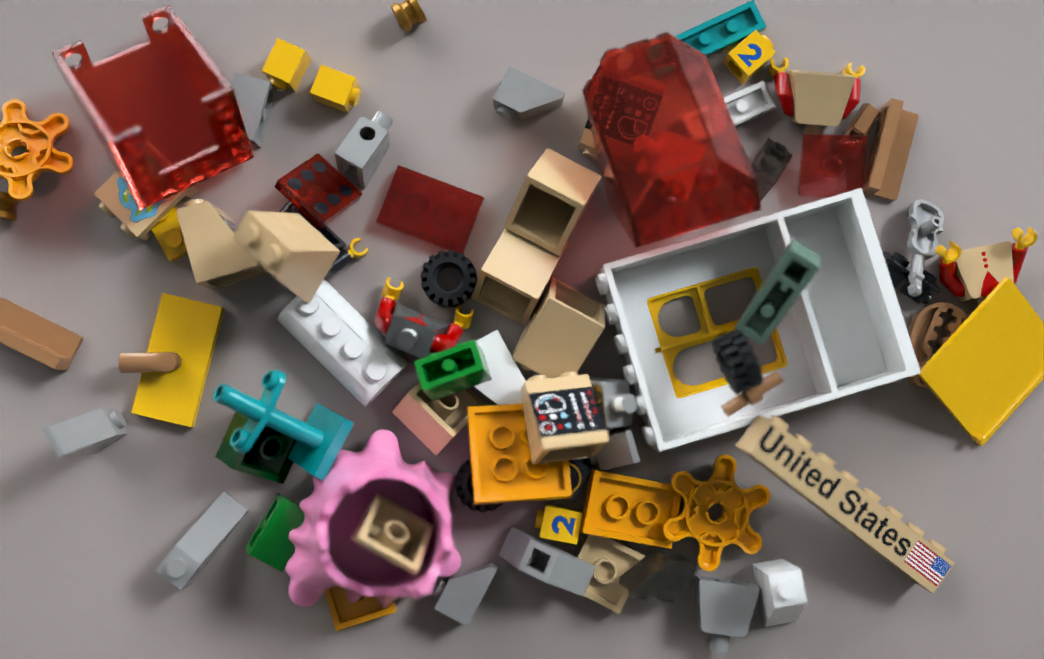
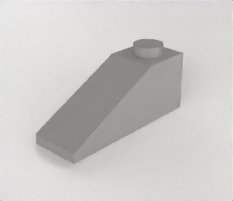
(86, 433)
(202, 541)

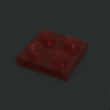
(831, 164)

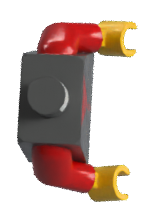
(416, 331)

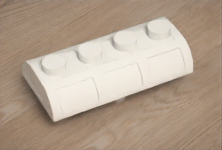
(343, 343)

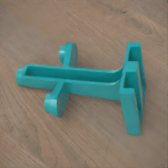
(316, 440)

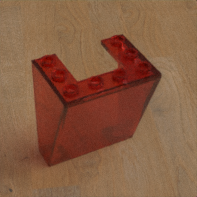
(159, 110)

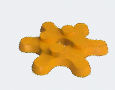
(38, 139)
(736, 507)

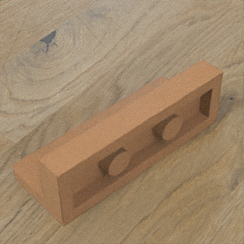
(889, 151)
(37, 336)

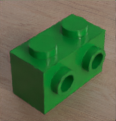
(452, 370)
(271, 539)

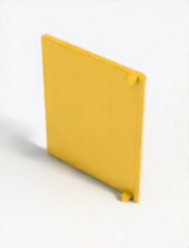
(989, 362)

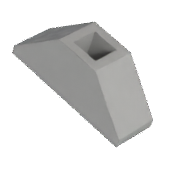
(546, 562)

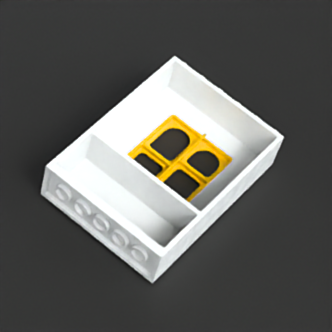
(830, 344)

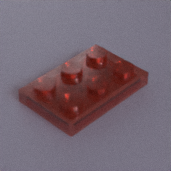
(430, 210)

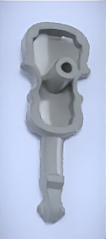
(925, 223)

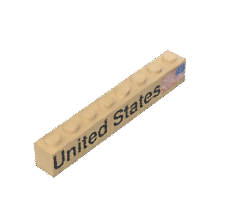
(844, 502)

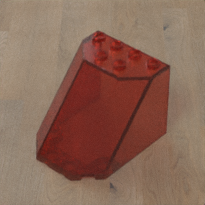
(666, 141)

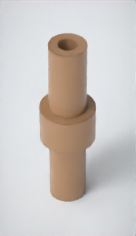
(752, 395)

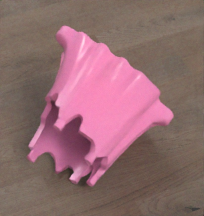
(324, 544)

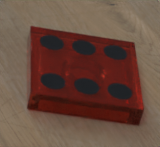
(318, 190)

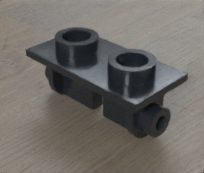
(899, 270)

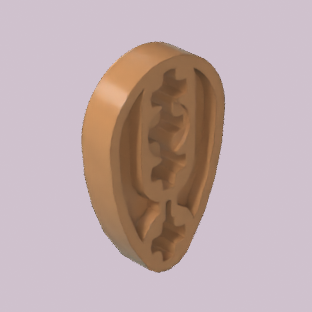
(922, 331)

